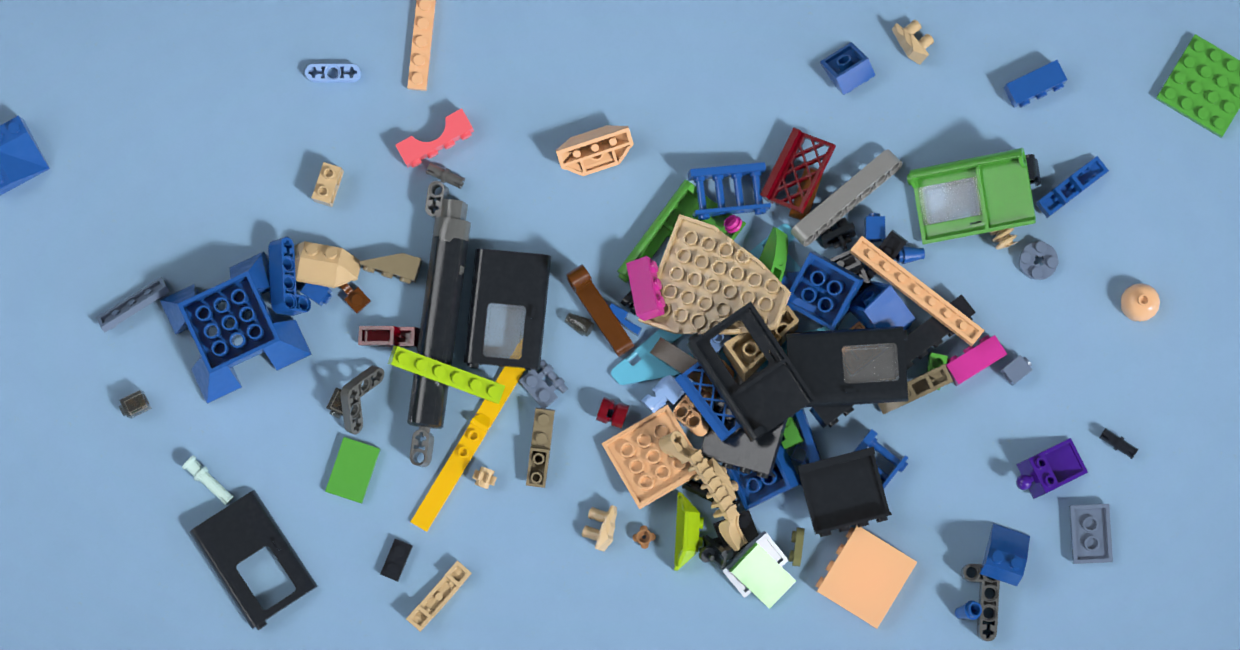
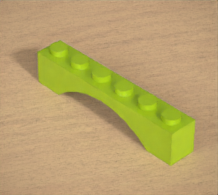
(446, 374)

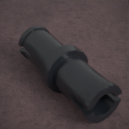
(1118, 443)

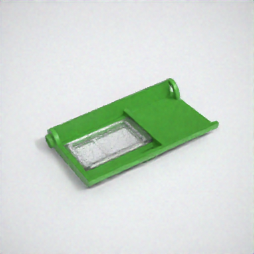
(973, 190)

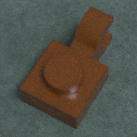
(356, 298)

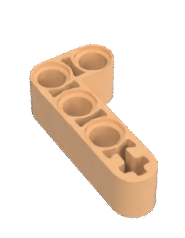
(689, 415)

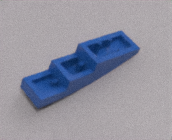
(1072, 187)

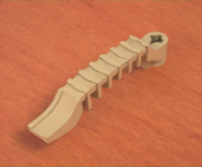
(676, 446)

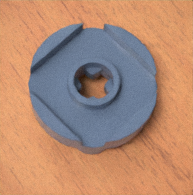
(1027, 259)

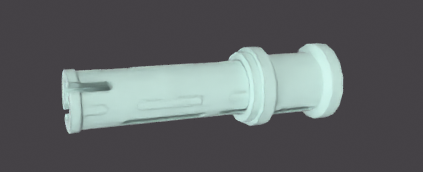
(201, 474)

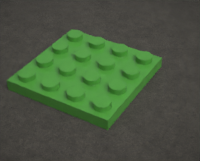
(1204, 86)

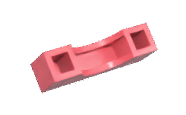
(456, 128)

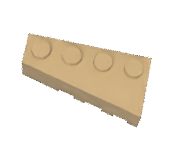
(746, 354)

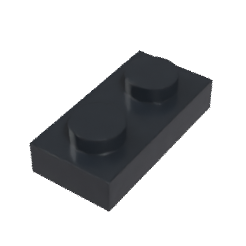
(396, 560)

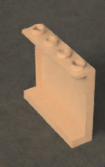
(865, 576)

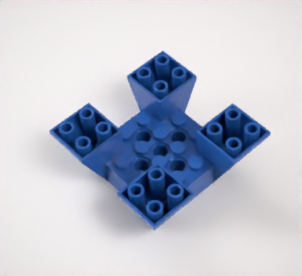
(219, 354)

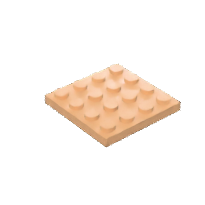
(642, 463)

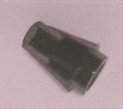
(580, 324)

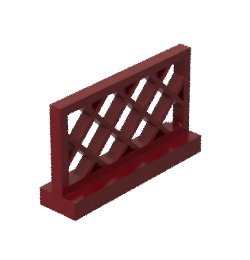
(783, 168)

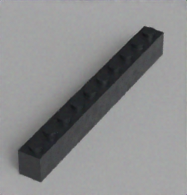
(918, 343)

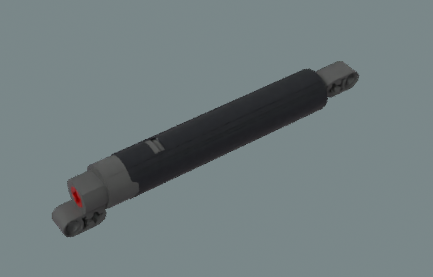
(438, 315)

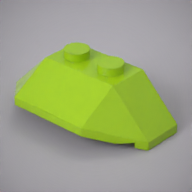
(687, 531)

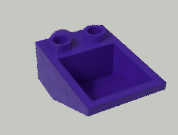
(1050, 469)

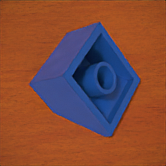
(848, 68)

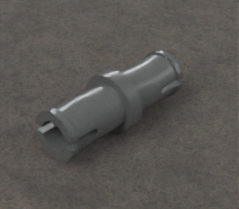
(445, 175)

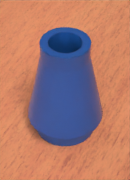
(910, 254)
(969, 610)

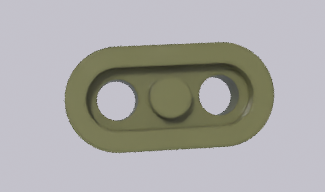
(796, 554)

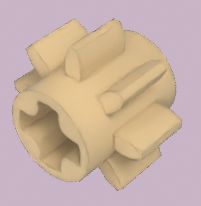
(484, 477)

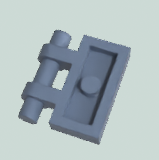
(539, 389)

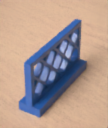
(701, 404)
(808, 439)

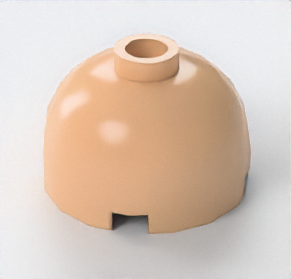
(1140, 302)

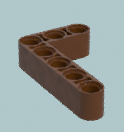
(599, 310)

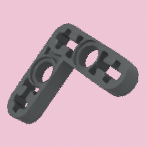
(351, 396)

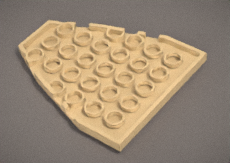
(710, 278)

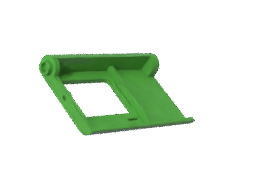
(684, 203)

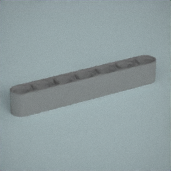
(846, 198)

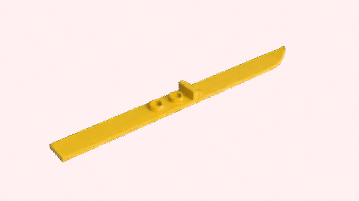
(464, 451)

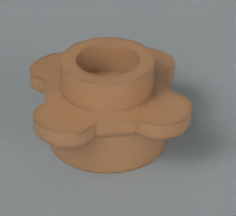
(649, 537)

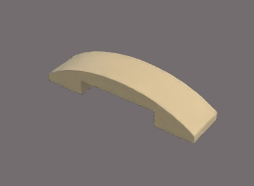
(439, 596)

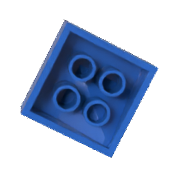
(18, 155)
(824, 290)

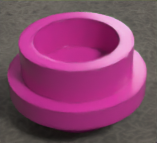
(732, 223)

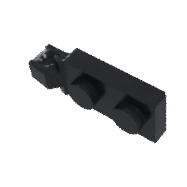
(890, 246)

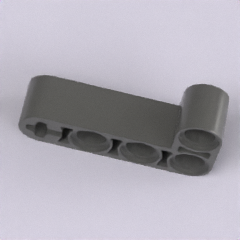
(992, 603)

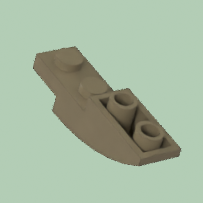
(921, 386)
(540, 447)

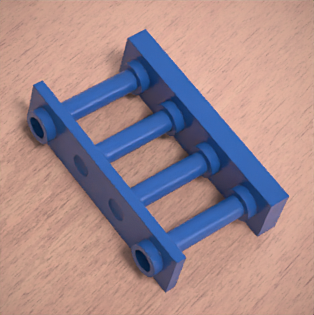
(718, 174)
(870, 441)

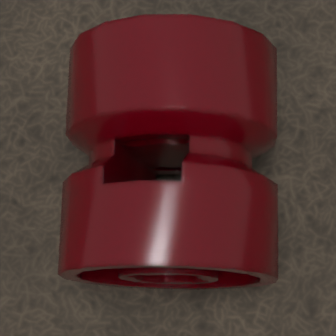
(619, 414)

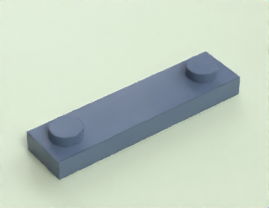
(133, 304)

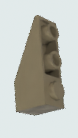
(398, 265)

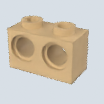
(327, 184)

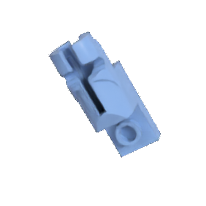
(665, 390)

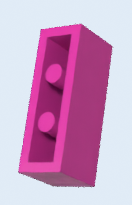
(645, 288)
(975, 359)

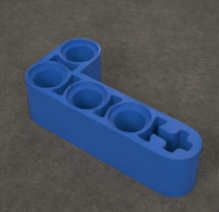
(283, 279)

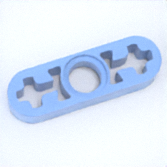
(319, 77)

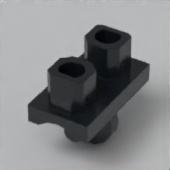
(840, 236)
(714, 551)

